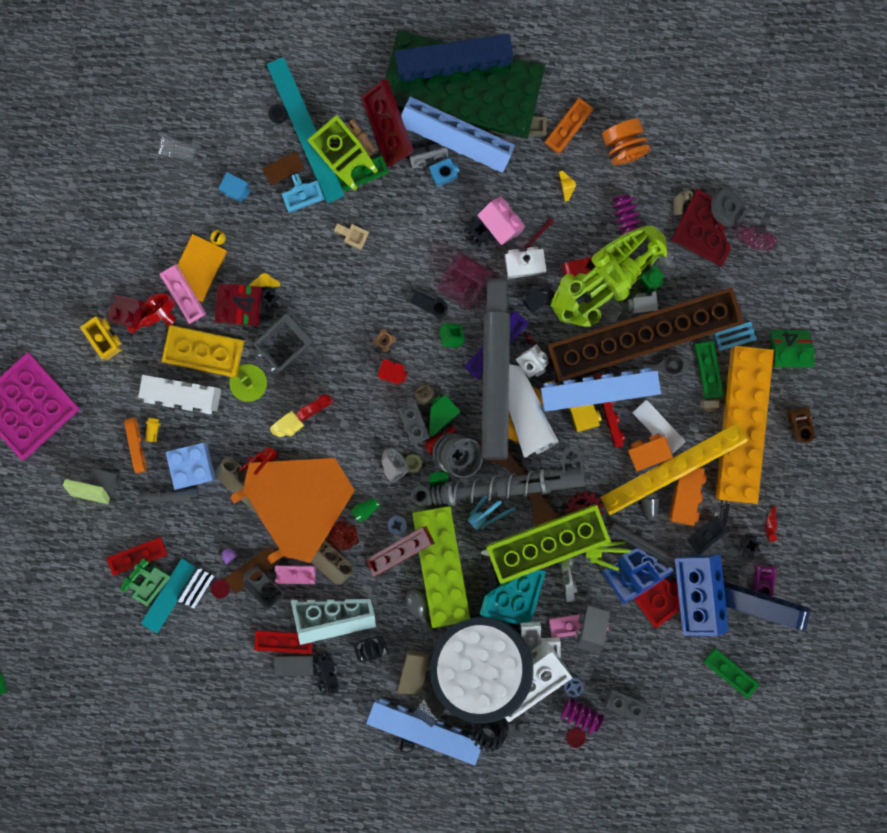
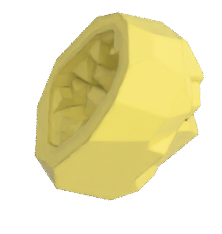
(287, 425)

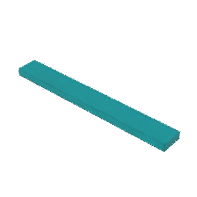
(304, 128)

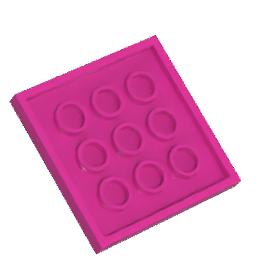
(31, 406)

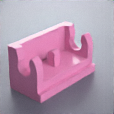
(295, 574)

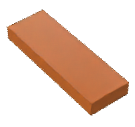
(569, 126)

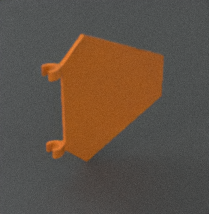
(297, 502)

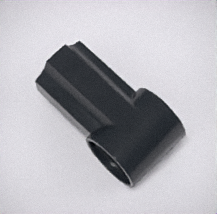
(428, 303)

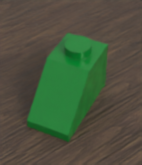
(441, 413)

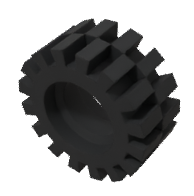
(486, 741)

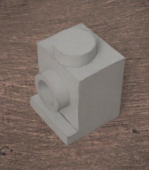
(643, 304)

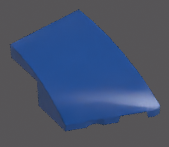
(635, 575)

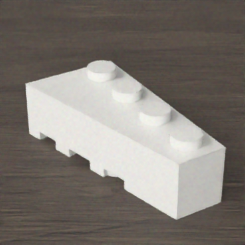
(179, 393)

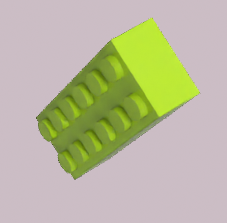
(548, 543)
(442, 568)

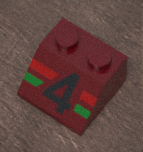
(238, 305)

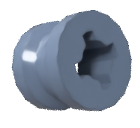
(397, 522)
(574, 689)

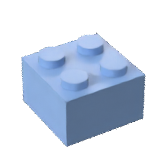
(190, 465)

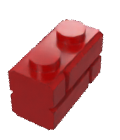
(392, 372)

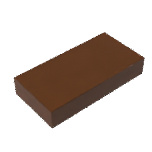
(283, 168)

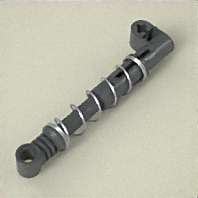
(508, 486)

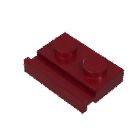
(125, 311)

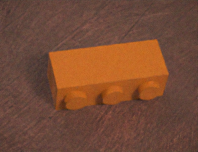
(686, 497)

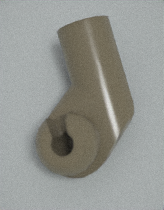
(680, 200)

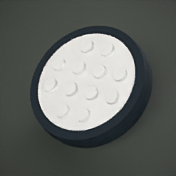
(481, 670)

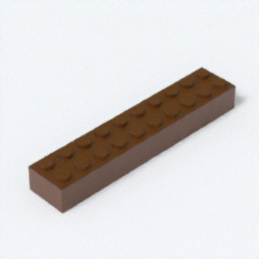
(644, 334)

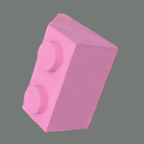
(501, 220)

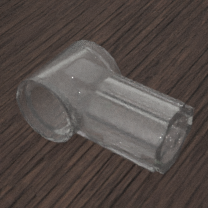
(174, 149)

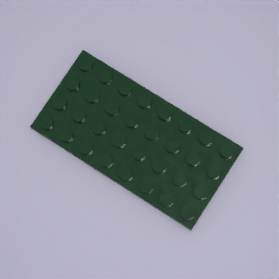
(488, 98)

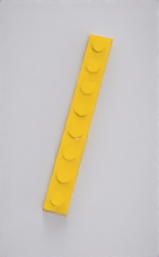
(674, 469)

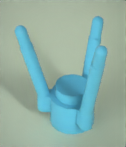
(478, 519)

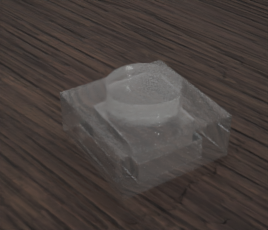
(611, 310)

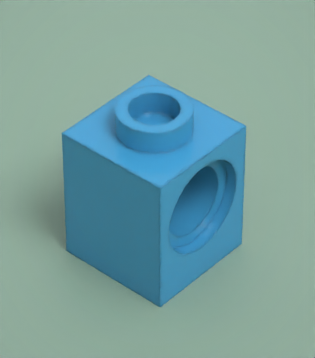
(440, 180)
(234, 187)

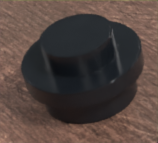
(278, 114)

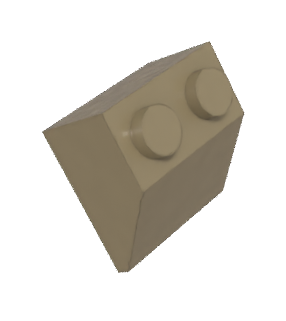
(414, 672)

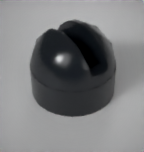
(406, 746)

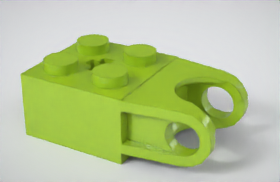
(346, 156)

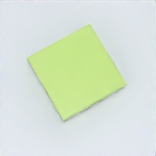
(86, 491)

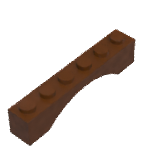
(540, 503)

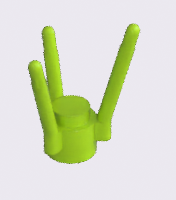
(596, 553)

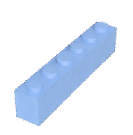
(456, 134)
(600, 391)
(408, 726)

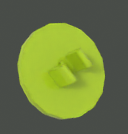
(249, 383)

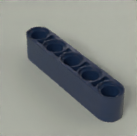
(766, 606)

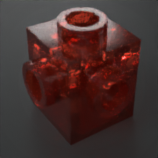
(343, 535)

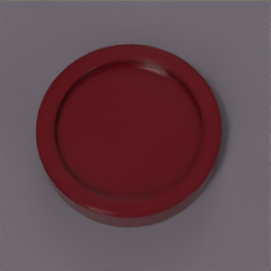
(220, 589)
(575, 738)

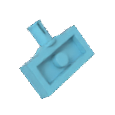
(302, 195)

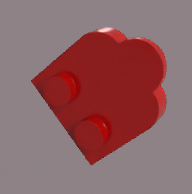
(314, 407)
(659, 602)

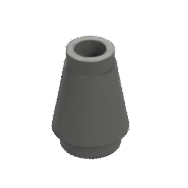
(650, 506)

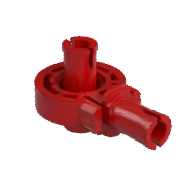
(155, 309)

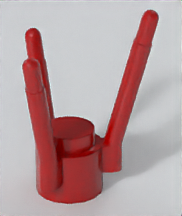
(267, 455)

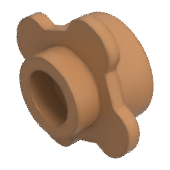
(384, 335)

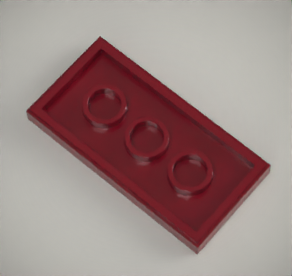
(387, 123)

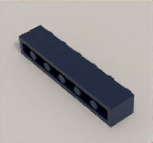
(454, 57)

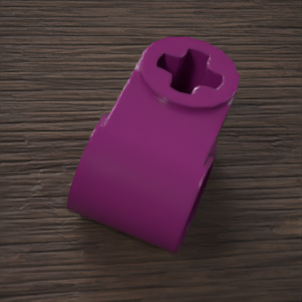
(764, 580)

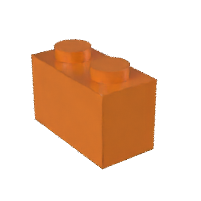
(650, 451)

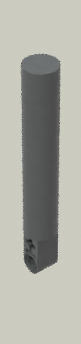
(496, 372)

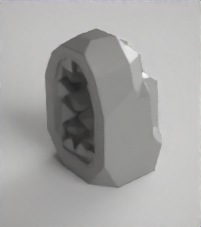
(394, 464)

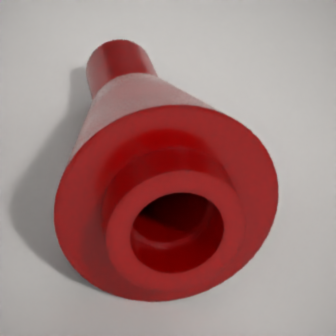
(431, 441)

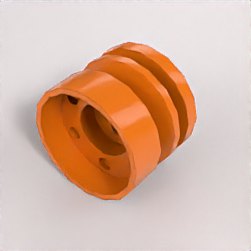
(627, 145)

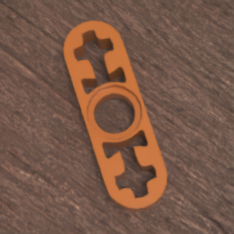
(134, 440)

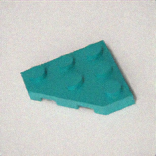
(514, 599)

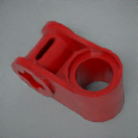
(577, 266)

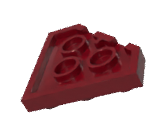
(701, 231)

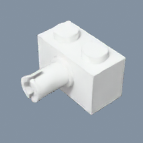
(525, 263)

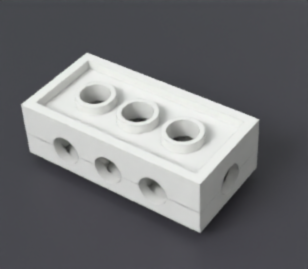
(548, 676)

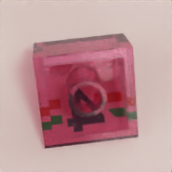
(464, 280)

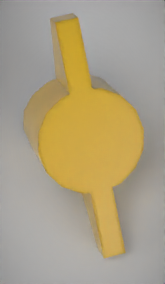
(567, 184)
(265, 280)

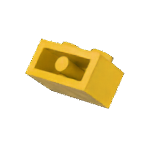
(101, 338)

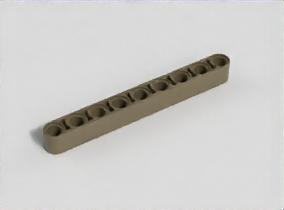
(326, 559)

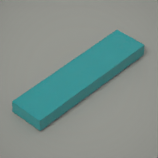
(168, 596)

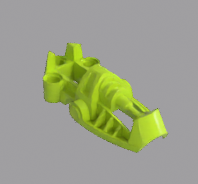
(610, 278)

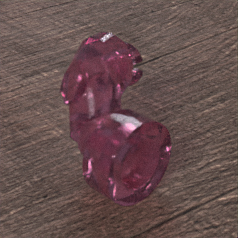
(763, 242)

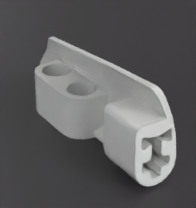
(527, 416)

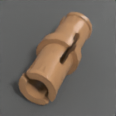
(362, 137)

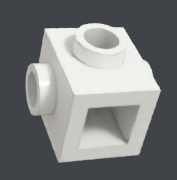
(533, 361)

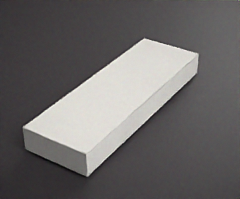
(657, 424)

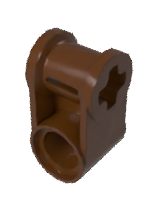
(801, 423)

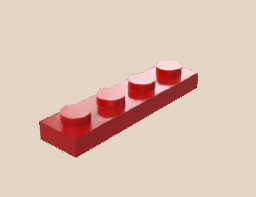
(612, 419)

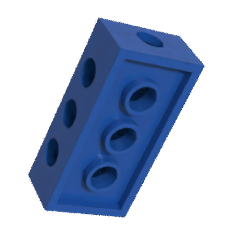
(701, 595)

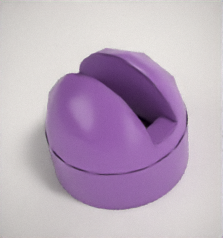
(229, 555)

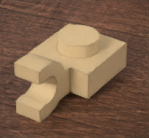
(354, 236)

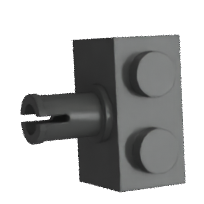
(592, 630)

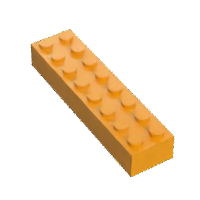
(748, 406)

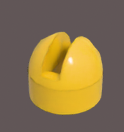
(221, 239)

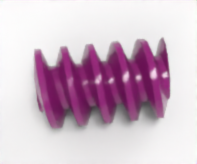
(626, 212)
(582, 716)

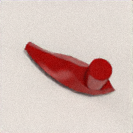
(771, 525)

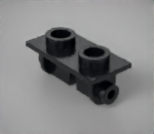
(323, 668)

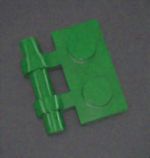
(149, 586)

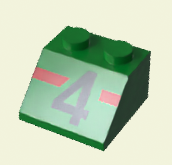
(792, 349)

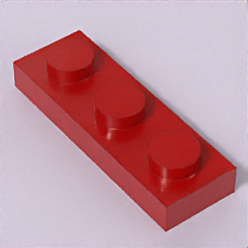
(127, 559)
(280, 642)

